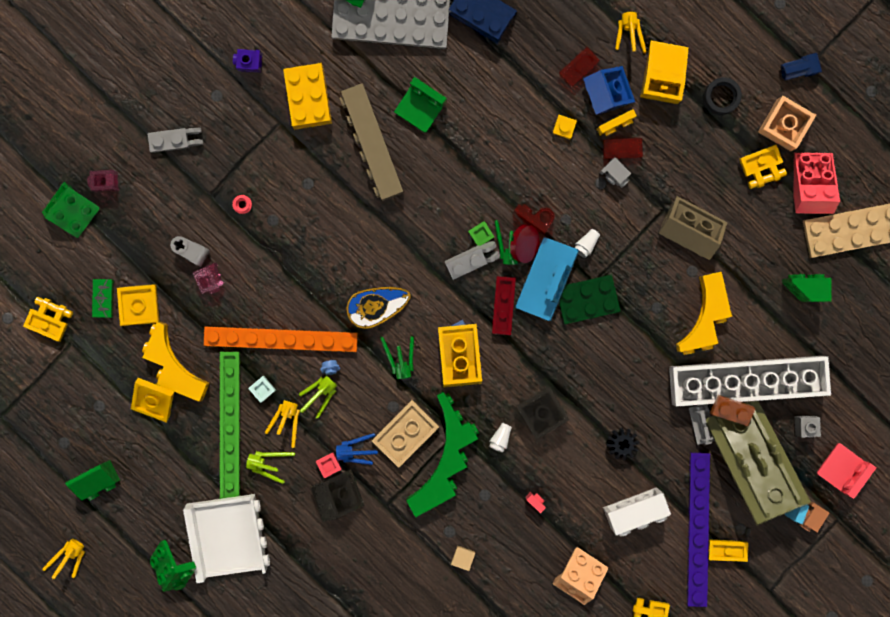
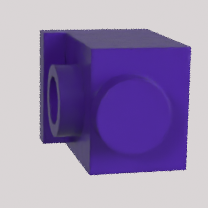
(254, 63)

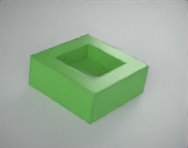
(481, 234)

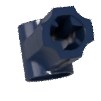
(805, 66)

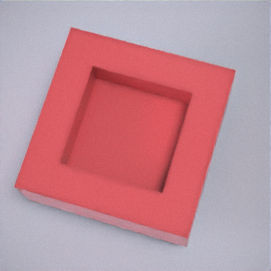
(328, 465)
(536, 501)

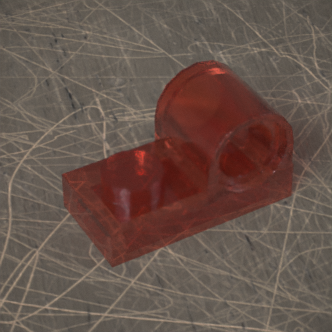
(525, 213)

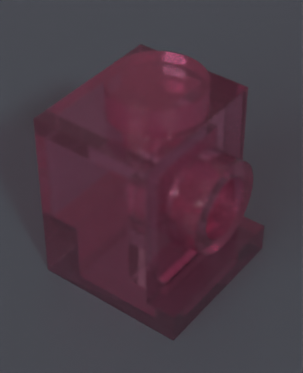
(95, 178)
(208, 278)

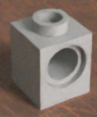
(807, 426)

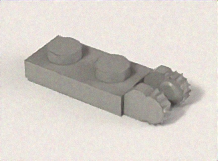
(173, 139)
(471, 259)

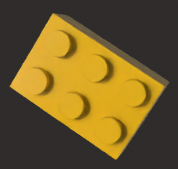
(307, 96)

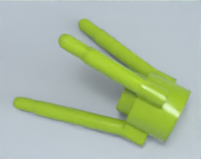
(325, 386)
(257, 463)

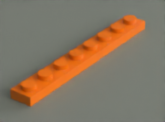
(280, 339)

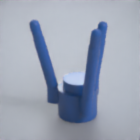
(345, 452)

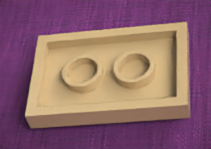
(405, 433)

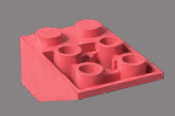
(815, 183)

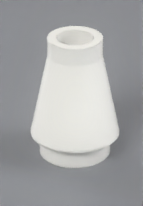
(587, 243)
(500, 438)

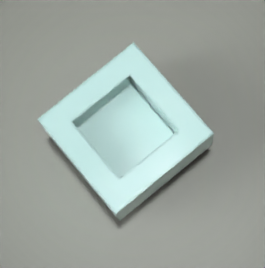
(262, 389)

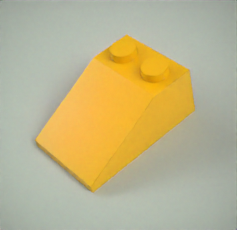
(460, 355)

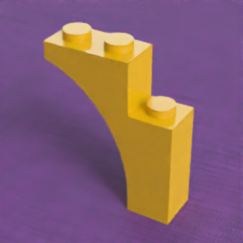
(714, 308)
(173, 374)

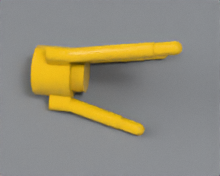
(630, 23)
(288, 410)
(73, 549)

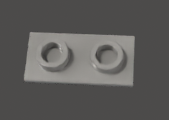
(698, 416)

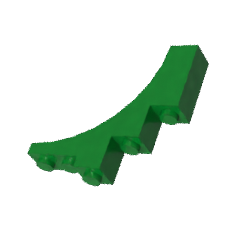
(439, 487)

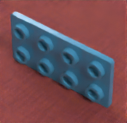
(547, 279)

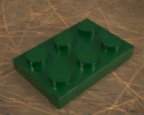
(588, 299)

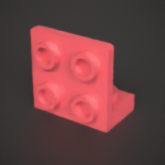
(846, 471)

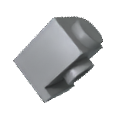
(616, 173)

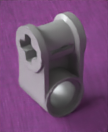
(192, 251)

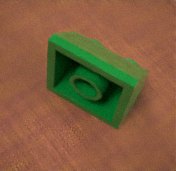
(94, 480)

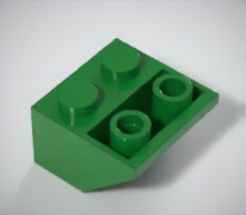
(810, 289)

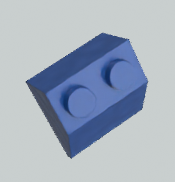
(608, 89)

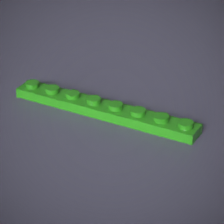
(229, 424)

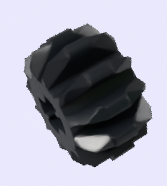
(623, 450)

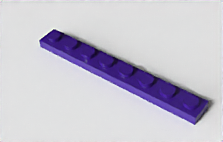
(698, 529)

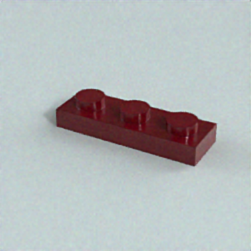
(503, 305)

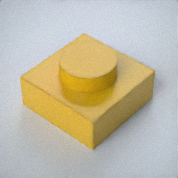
(564, 127)

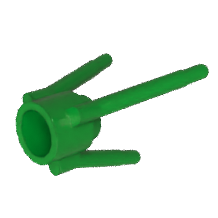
(506, 256)
(402, 368)

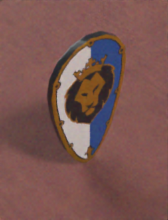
(375, 305)

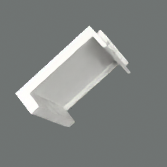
(226, 536)

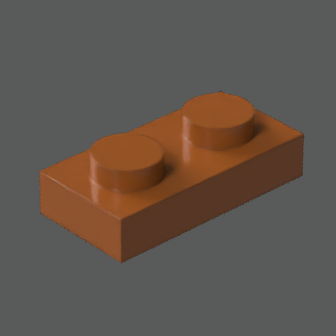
(732, 410)

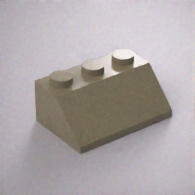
(693, 228)

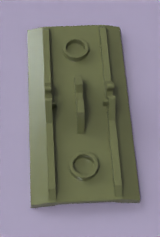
(758, 465)

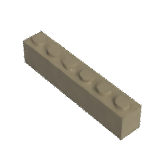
(372, 142)

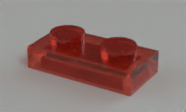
(579, 67)
(622, 148)

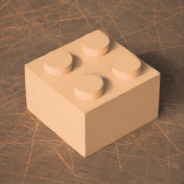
(787, 123)

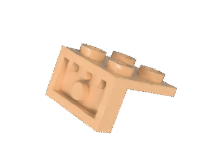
(581, 576)

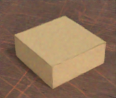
(463, 558)

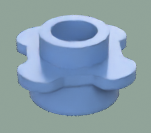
(330, 367)

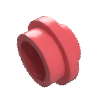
(236, 202)

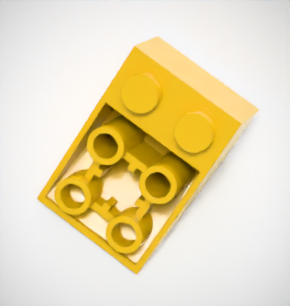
(665, 72)

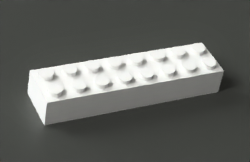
(750, 380)

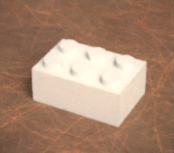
(637, 511)

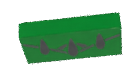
(102, 298)

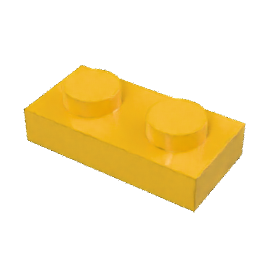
(624, 120)
(728, 550)

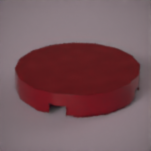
(525, 243)

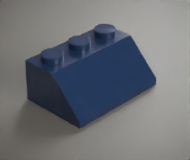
(484, 16)

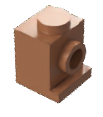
(814, 518)

